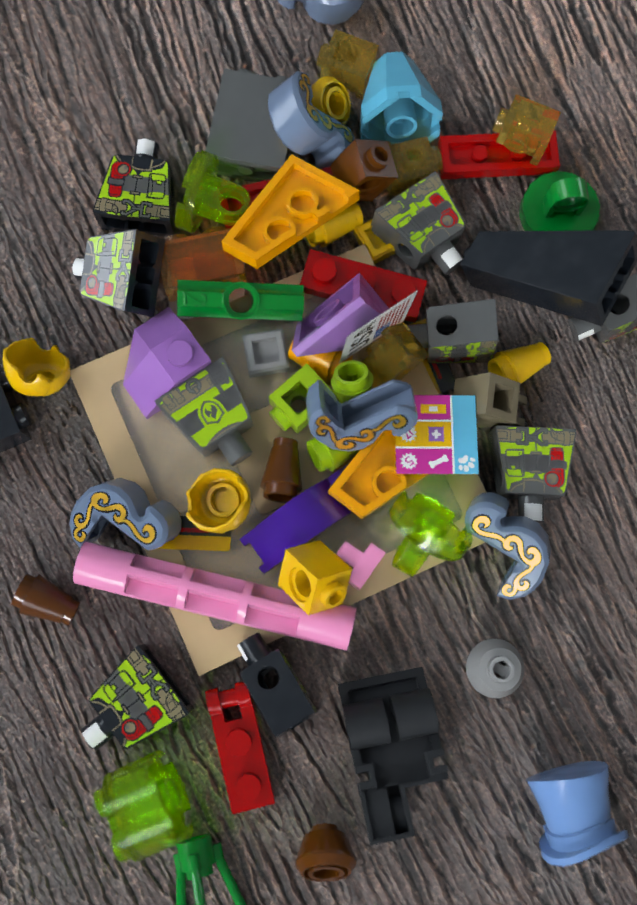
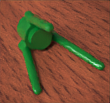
(195, 861)

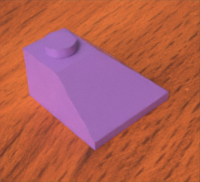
(337, 317)

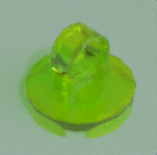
(205, 194)
(427, 532)

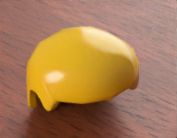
(35, 370)
(218, 501)

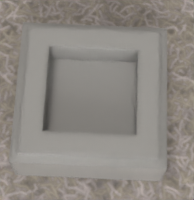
(266, 353)

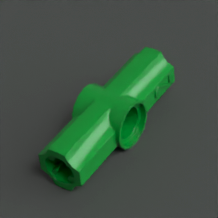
(268, 302)

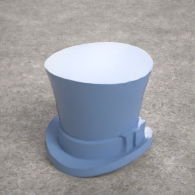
(575, 812)

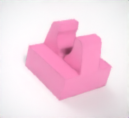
(361, 563)

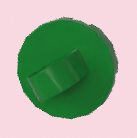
(559, 204)

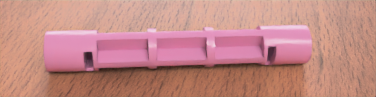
(209, 595)

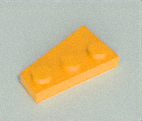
(286, 211)
(372, 478)

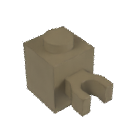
(495, 399)

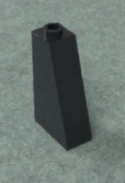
(554, 269)

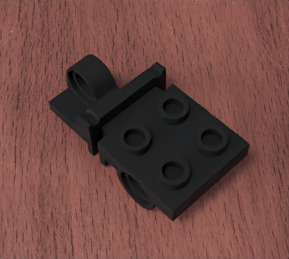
(393, 739)

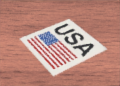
(373, 329)

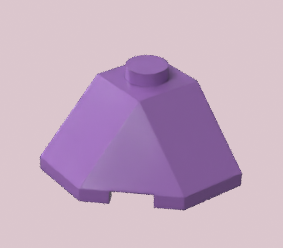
(160, 359)

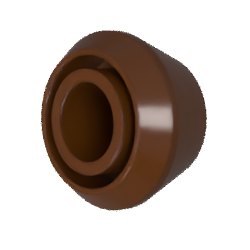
(325, 854)

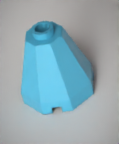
(399, 102)

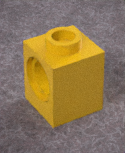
(314, 577)

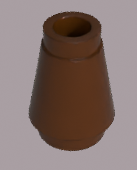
(282, 472)
(44, 600)

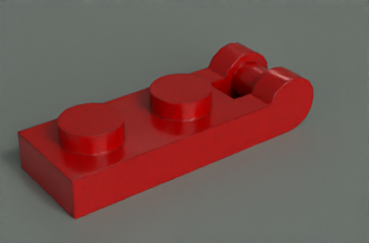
(240, 749)

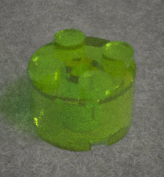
(144, 807)

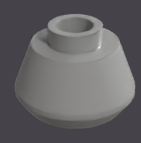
(484, 662)

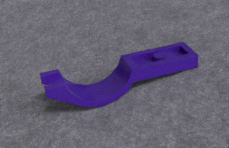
(296, 522)

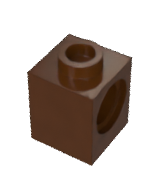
(366, 167)

